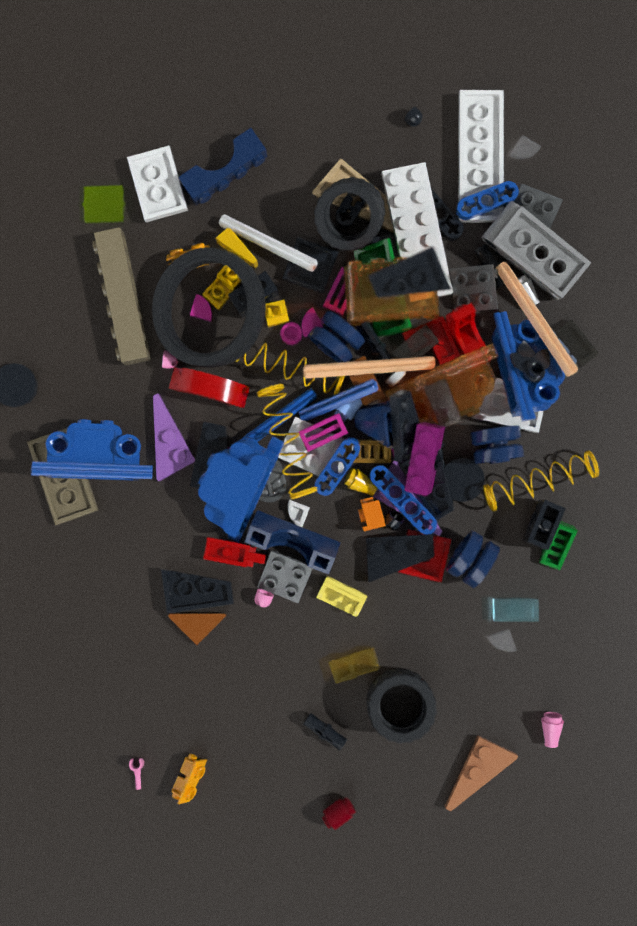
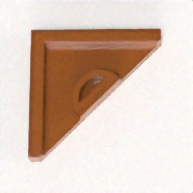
(197, 625)

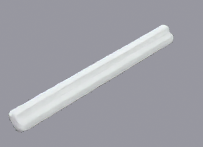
(269, 243)

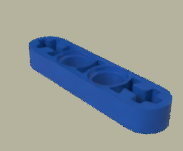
(405, 497)

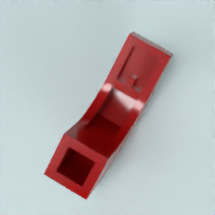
(463, 329)
(209, 386)

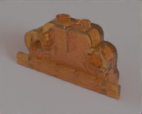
(467, 376)

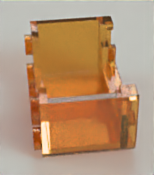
(364, 305)

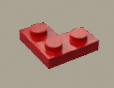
(446, 348)

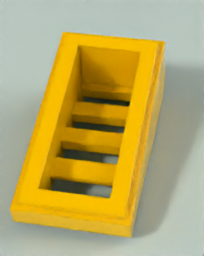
(233, 244)

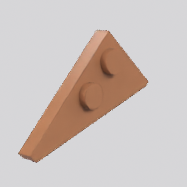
(481, 765)

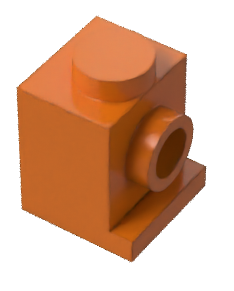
(371, 514)

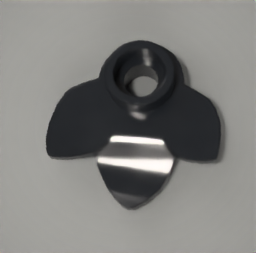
(531, 363)

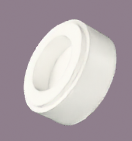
(394, 378)

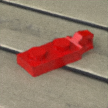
(232, 553)

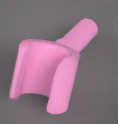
(137, 772)

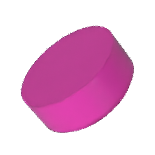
(291, 333)

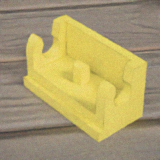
(341, 596)

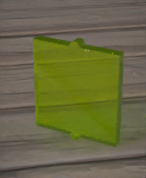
(103, 204)

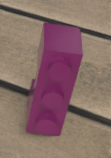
(425, 448)

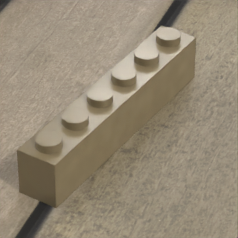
(122, 296)

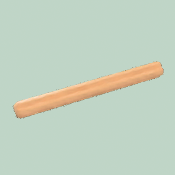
(537, 319)
(368, 367)

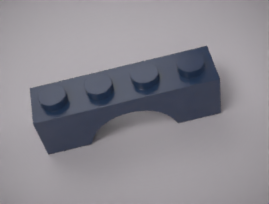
(203, 183)
(271, 531)

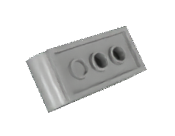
(518, 235)

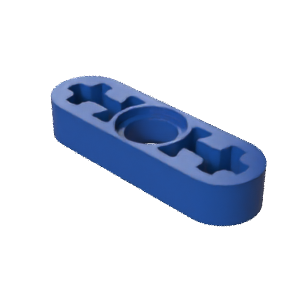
(470, 200)
(351, 456)

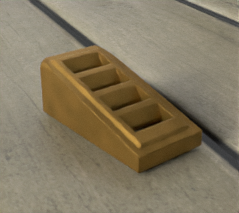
(381, 453)

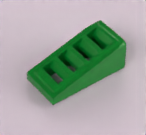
(568, 540)

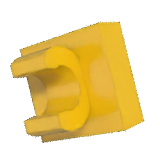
(276, 313)

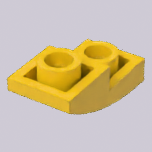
(224, 284)

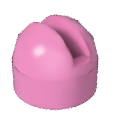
(169, 360)
(263, 598)

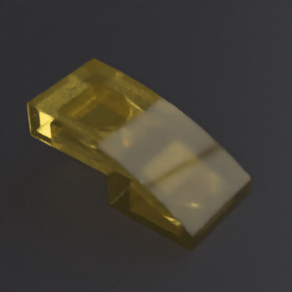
(354, 664)

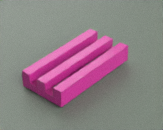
(333, 308)
(340, 425)

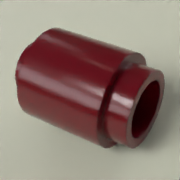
(338, 813)

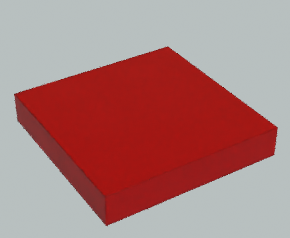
(433, 568)

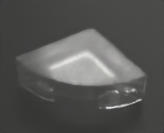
(525, 148)
(503, 641)

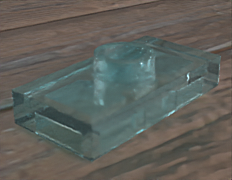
(516, 610)

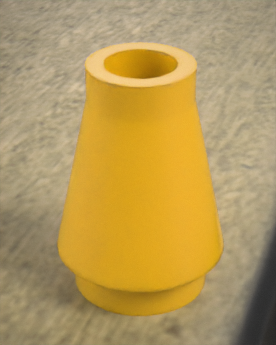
(360, 482)

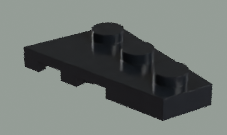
(411, 275)
(404, 424)
(212, 440)
(439, 501)
(396, 553)
(194, 592)

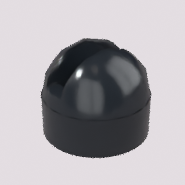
(413, 117)
(394, 520)

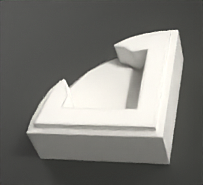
(297, 512)

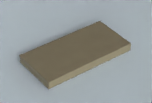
(65, 496)

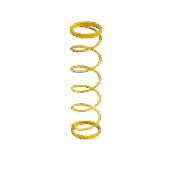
(339, 384)
(270, 391)
(488, 491)

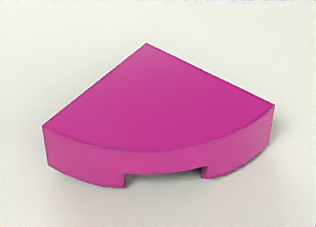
(201, 309)
(309, 321)

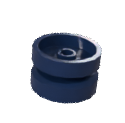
(336, 337)
(497, 445)
(473, 559)

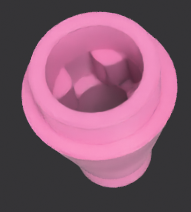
(552, 726)

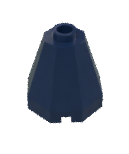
(376, 422)

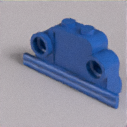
(523, 395)
(93, 453)
(236, 483)

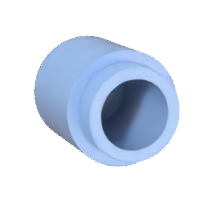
(349, 410)

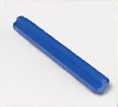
(338, 400)
(293, 407)

